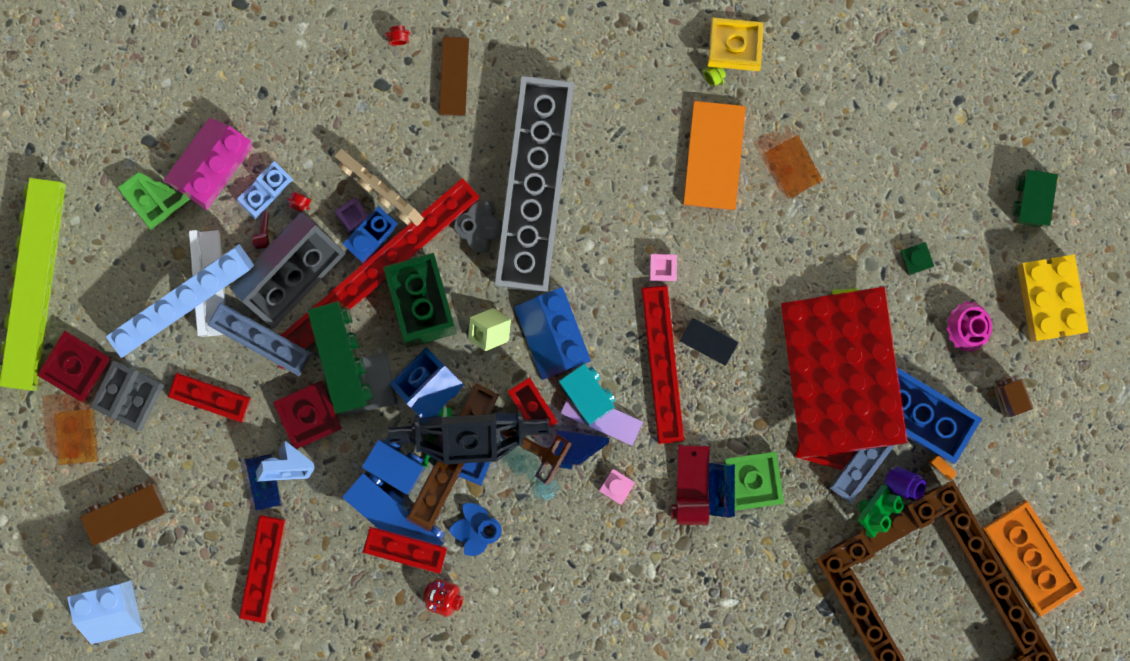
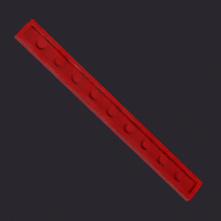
(398, 249)

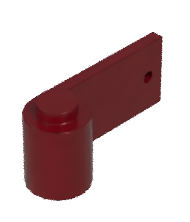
(692, 486)

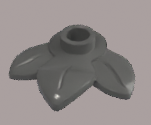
(483, 226)

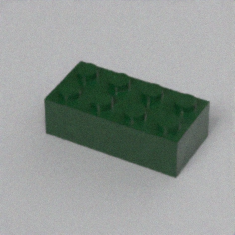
(339, 357)

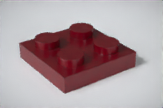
(74, 366)
(308, 415)

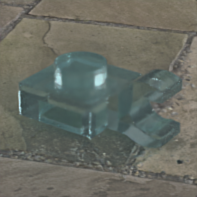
(544, 491)

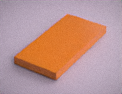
(714, 155)
(1032, 558)

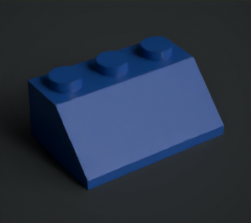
(552, 333)

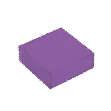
(352, 214)

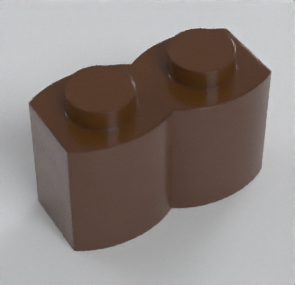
(1012, 396)

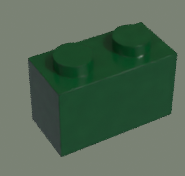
(1035, 198)

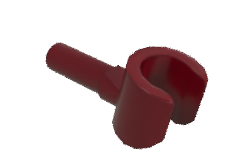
(261, 240)

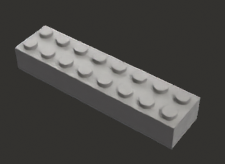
(534, 184)

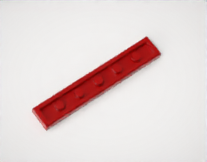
(662, 364)

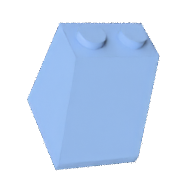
(106, 612)

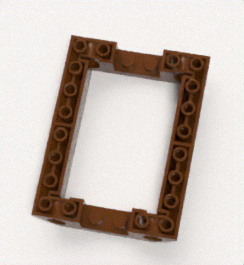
(975, 548)

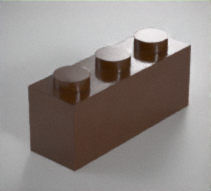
(123, 513)

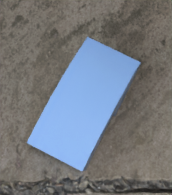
(264, 190)

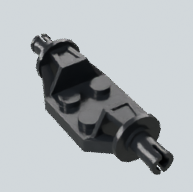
(469, 437)

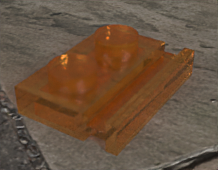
(793, 167)
(76, 437)

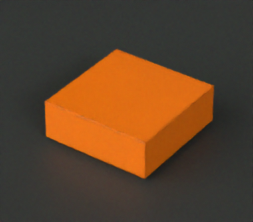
(942, 468)

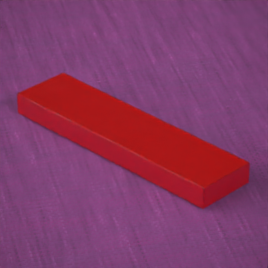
(262, 569)

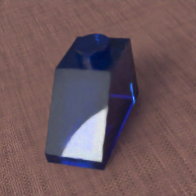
(581, 449)

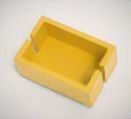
(1052, 298)

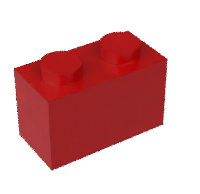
(531, 402)

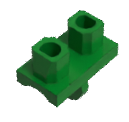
(876, 512)

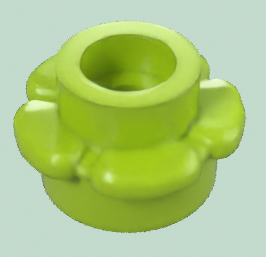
(714, 75)

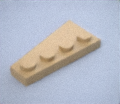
(386, 196)

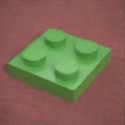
(757, 480)

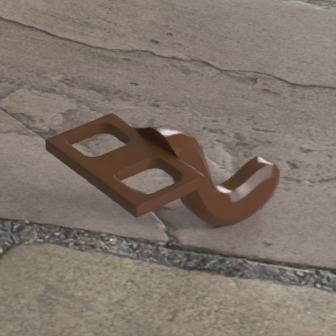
(546, 455)

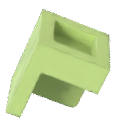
(489, 329)

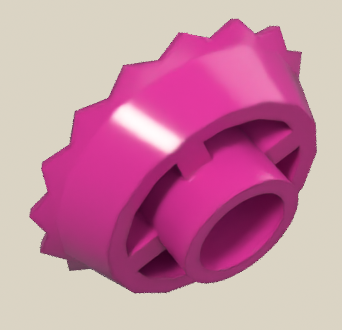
(969, 326)

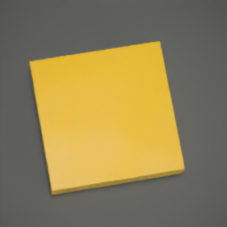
(735, 44)

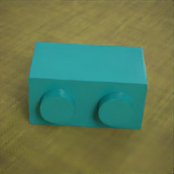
(587, 394)

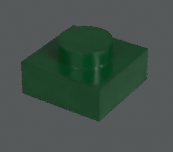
(917, 258)

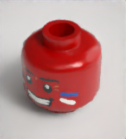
(442, 597)

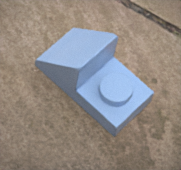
(290, 466)

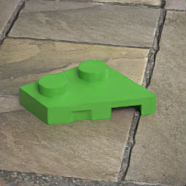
(151, 199)

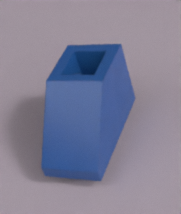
(370, 234)

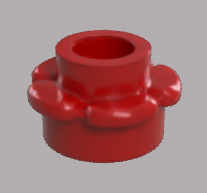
(398, 36)
(299, 202)

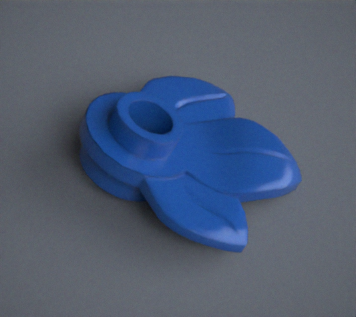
(472, 529)

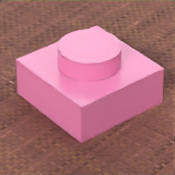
(663, 267)
(617, 486)

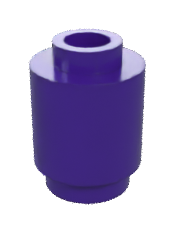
(905, 483)

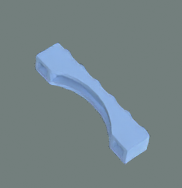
(180, 301)

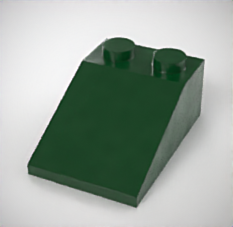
(420, 300)

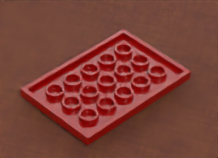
(843, 372)

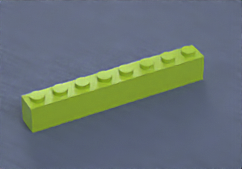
(32, 284)

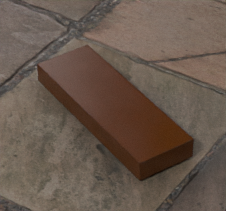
(454, 76)

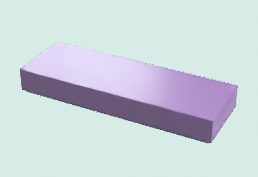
(613, 424)

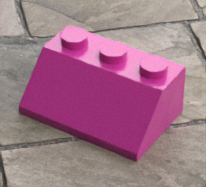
(209, 162)

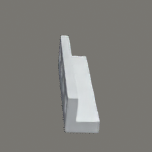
(205, 249)

